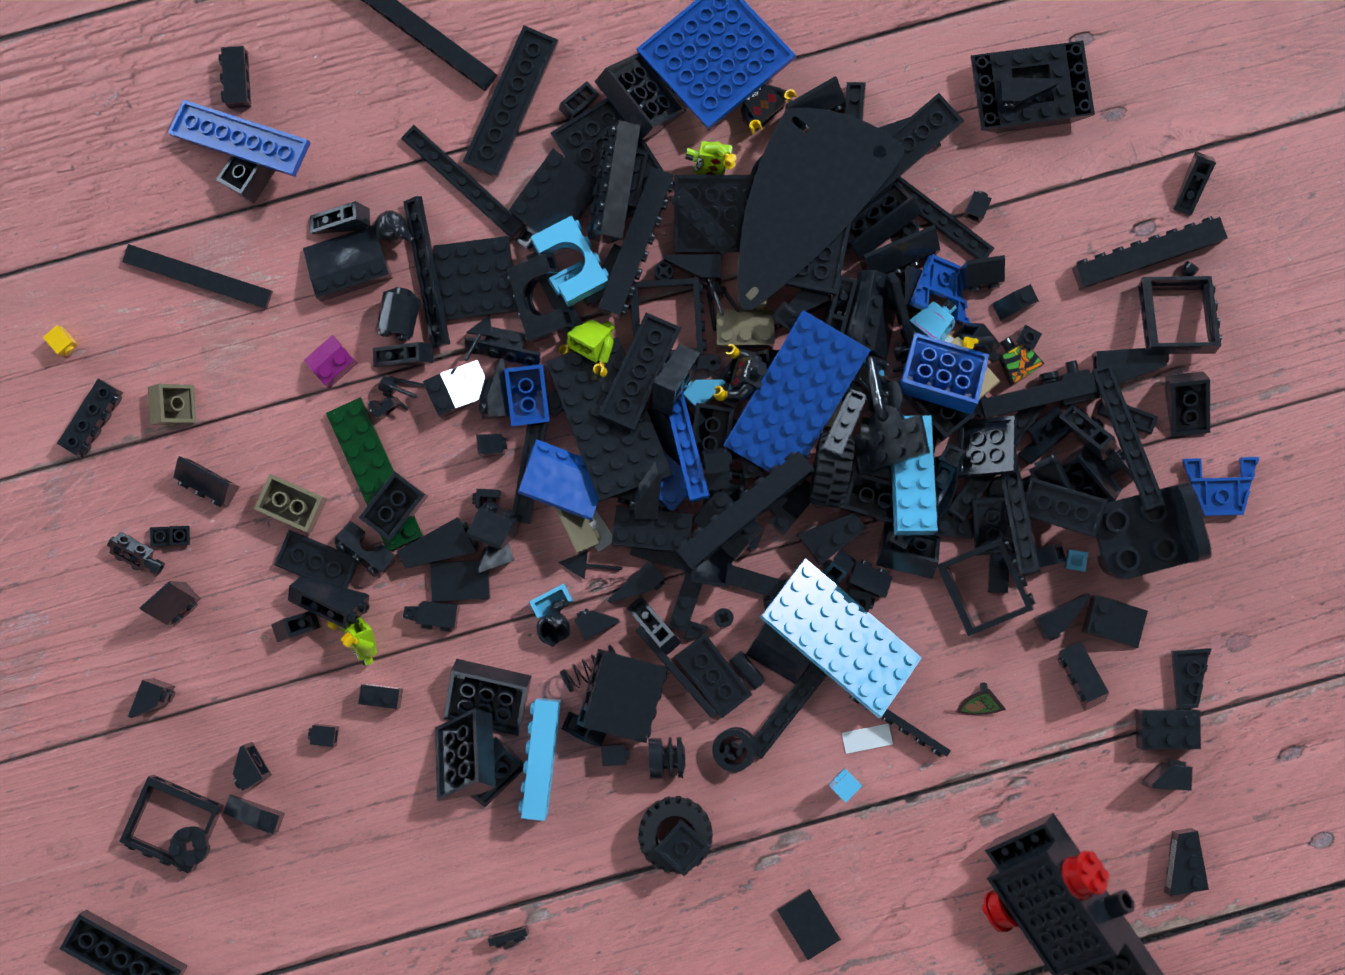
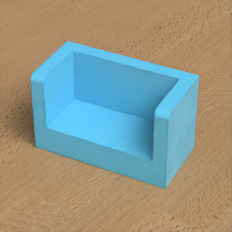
(542, 604)
(845, 785)

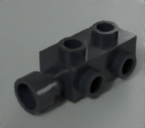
(134, 553)

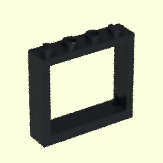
(698, 306)
(1210, 307)
(957, 599)
(149, 850)

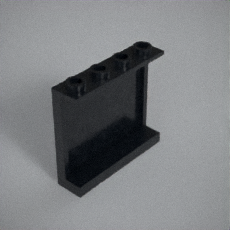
(622, 696)

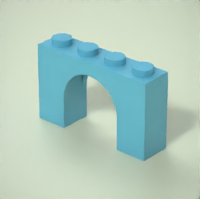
(568, 235)

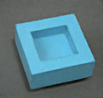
(1076, 560)

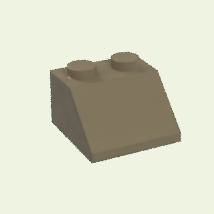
(171, 404)

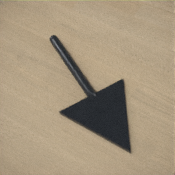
(483, 328)
(579, 563)

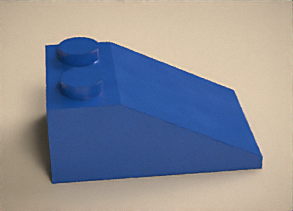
(527, 395)

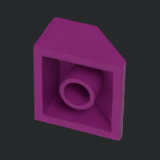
(330, 361)

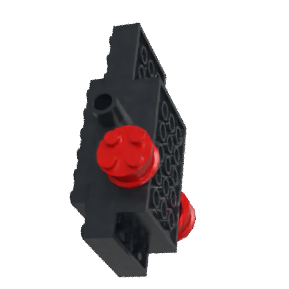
(1062, 903)

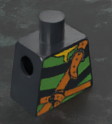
(1018, 361)

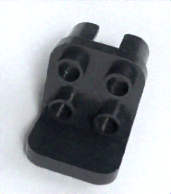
(1151, 541)

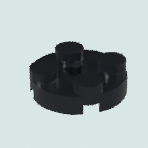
(200, 843)

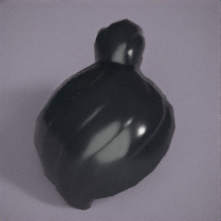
(392, 226)
(554, 625)

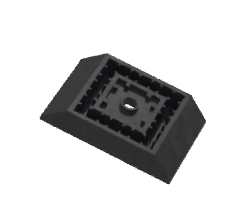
(1063, 105)

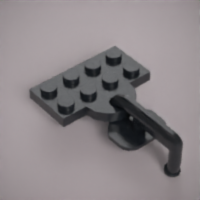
(897, 437)

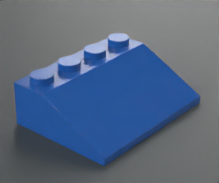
(944, 373)
(559, 480)

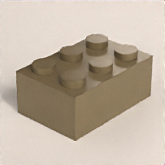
(290, 503)

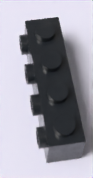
(90, 418)

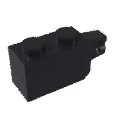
(433, 614)

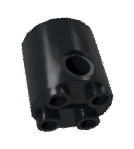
(398, 314)

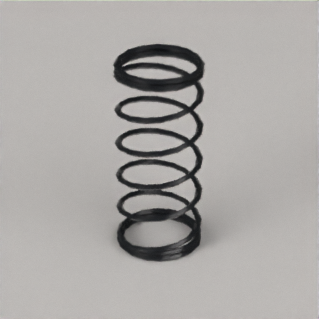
(564, 673)

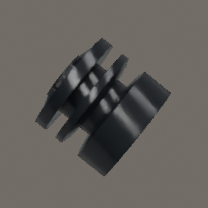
(666, 758)

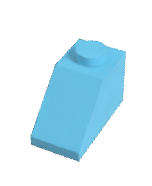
(701, 391)

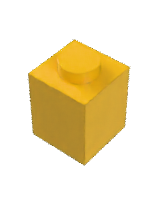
(60, 341)

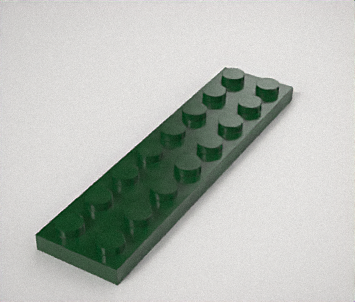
(367, 459)

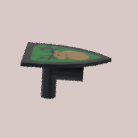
(981, 703)

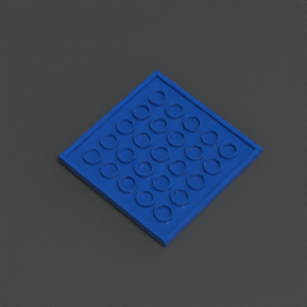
(716, 56)

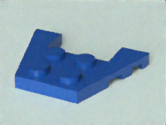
(943, 280)
(1221, 495)

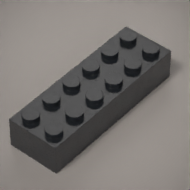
(613, 182)
(115, 950)

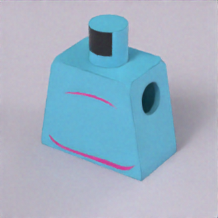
(935, 320)

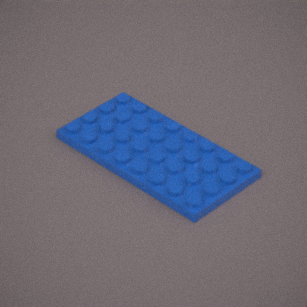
(797, 393)

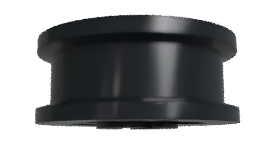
(748, 742)

